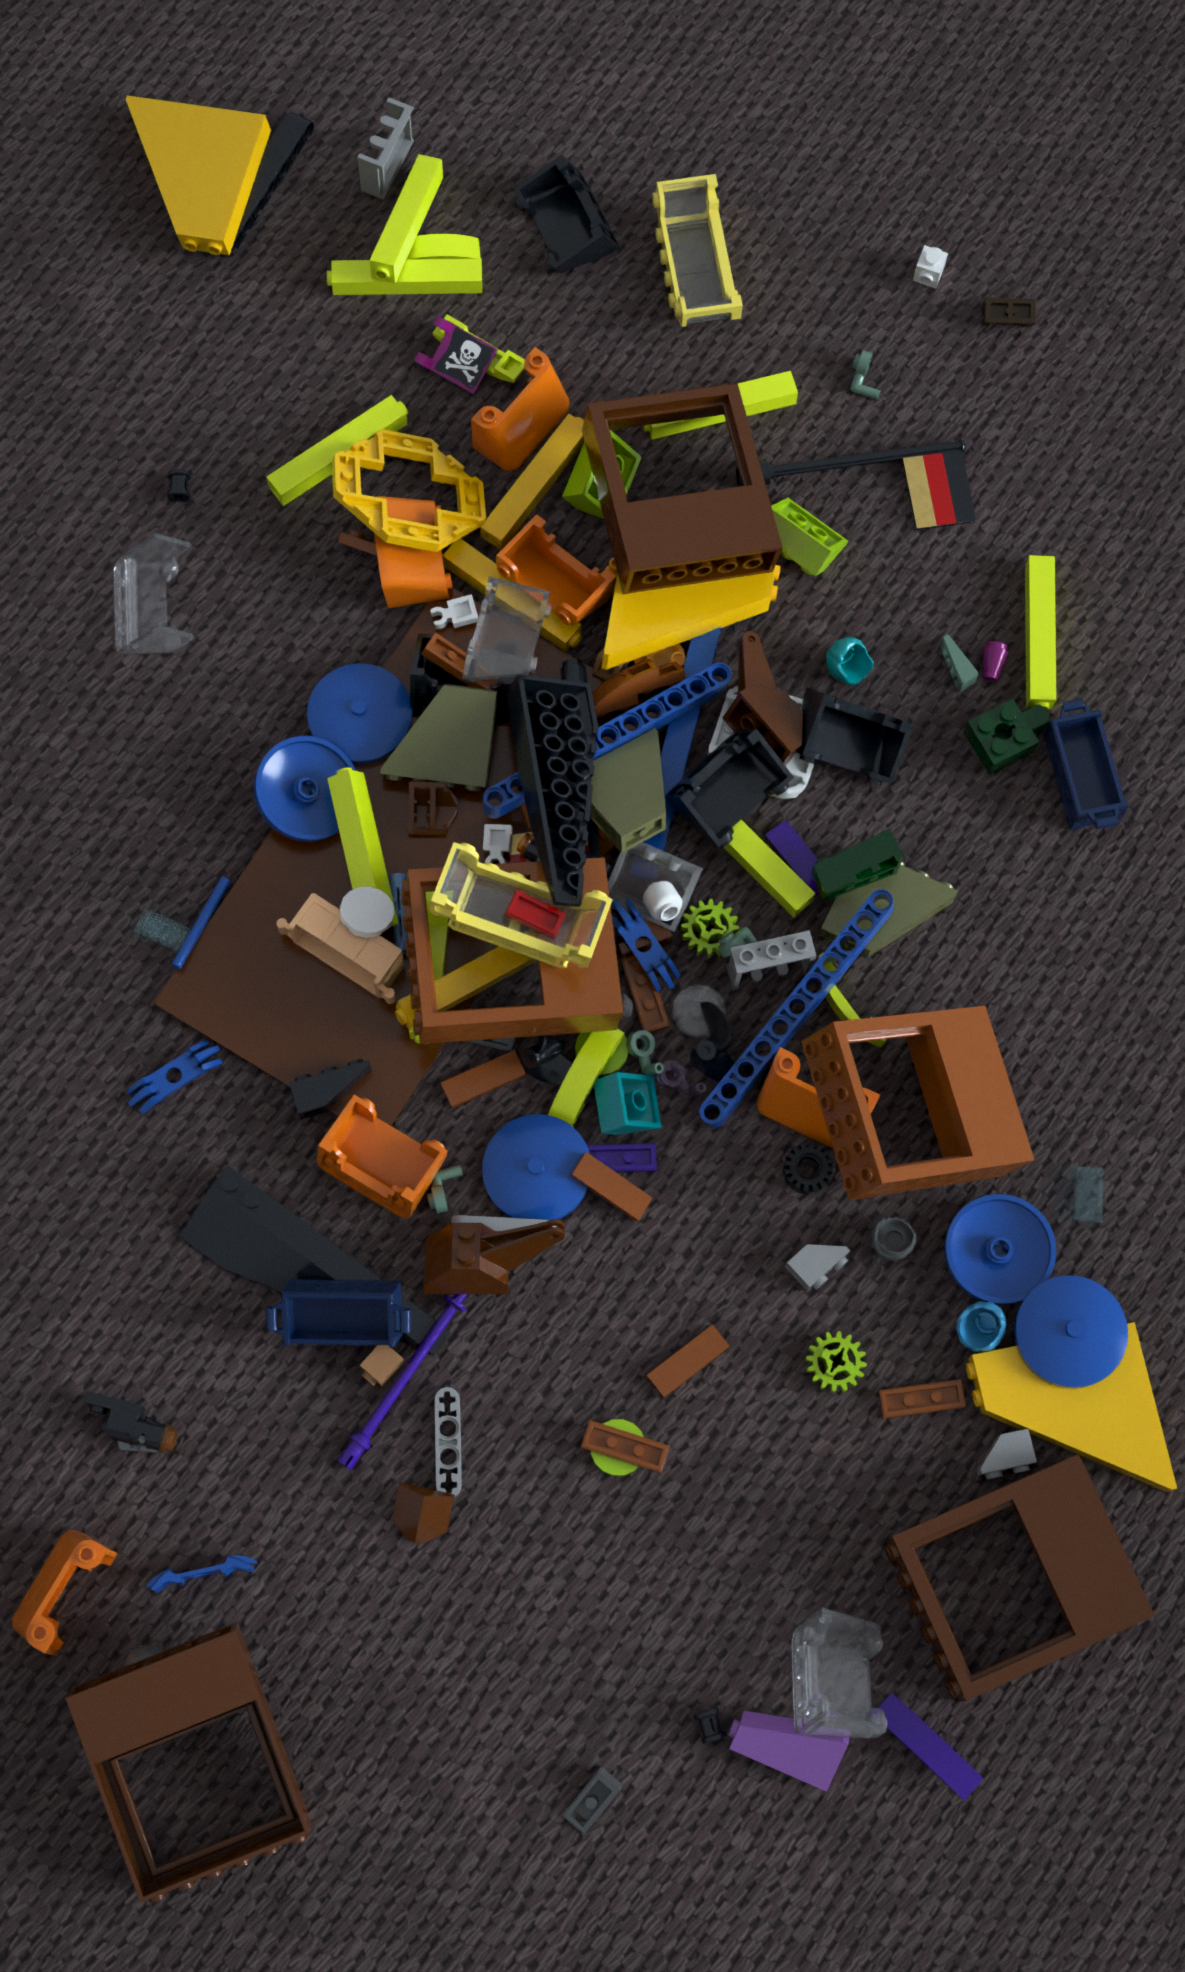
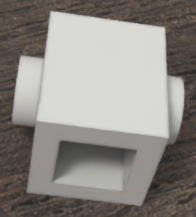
(930, 266)

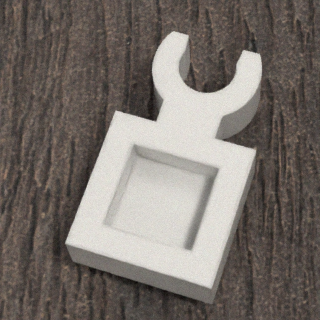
(459, 612)
(497, 841)

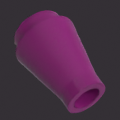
(993, 659)

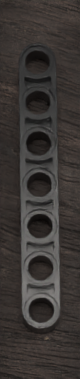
(276, 160)

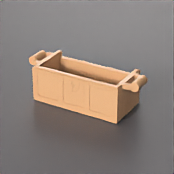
(366, 961)

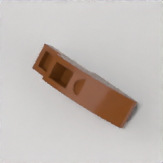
(622, 689)

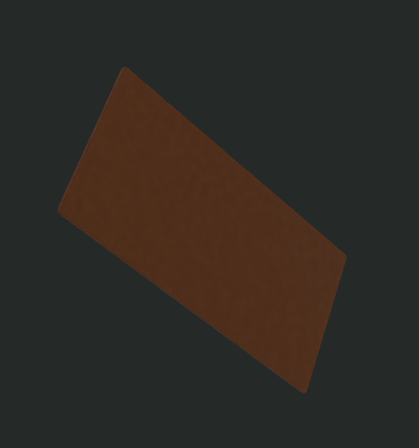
(287, 1006)

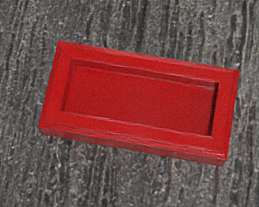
(535, 914)

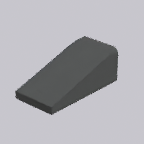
(593, 1800)

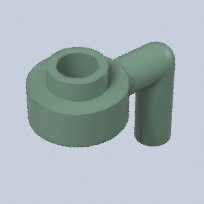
(861, 364)
(730, 940)
(647, 1047)
(437, 1198)

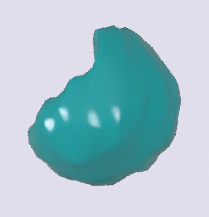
(848, 661)

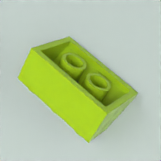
(581, 487)
(806, 537)

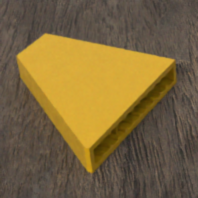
(202, 166)
(667, 616)
(1103, 1422)

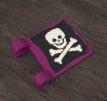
(459, 356)

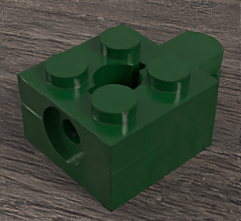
(1005, 734)

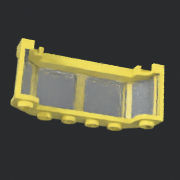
(695, 251)
(479, 894)

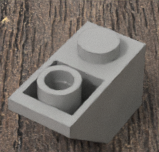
(814, 1262)
(1008, 1452)

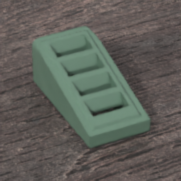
(959, 666)

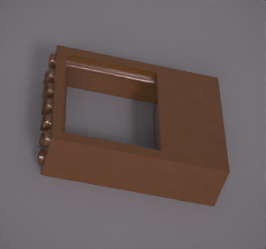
(685, 535)
(1075, 1552)
(164, 1700)

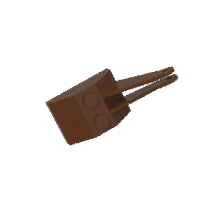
(761, 704)
(478, 1259)

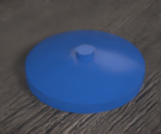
(360, 712)
(295, 790)
(530, 1168)
(999, 1249)
(1071, 1332)

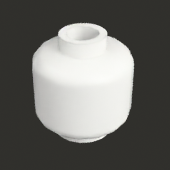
(662, 901)

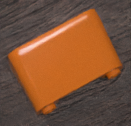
(514, 434)
(540, 563)
(406, 572)
(796, 1102)
(379, 1158)
(31, 1617)

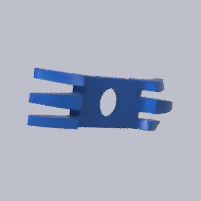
(655, 955)
(185, 1063)
(232, 1562)

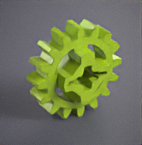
(700, 923)
(847, 1368)

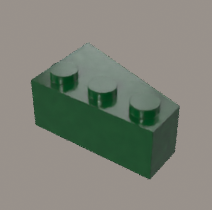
(857, 866)

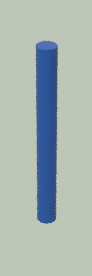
(200, 923)

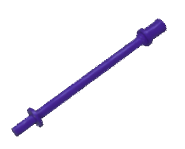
(361, 1440)

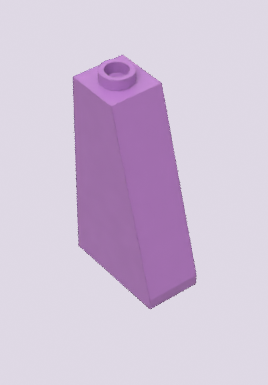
(778, 1745)

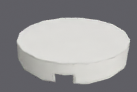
(366, 911)

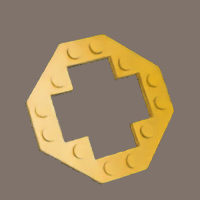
(373, 510)

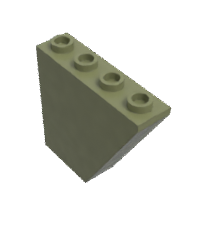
(449, 740)
(629, 792)
(914, 898)

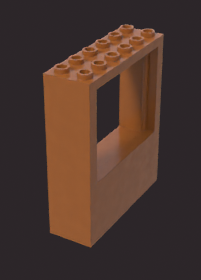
(571, 996)
(962, 1089)

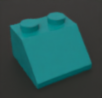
(627, 1103)

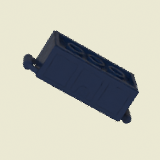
(1084, 768)
(340, 1313)

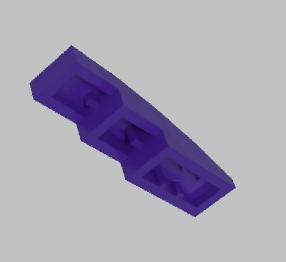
(929, 1748)

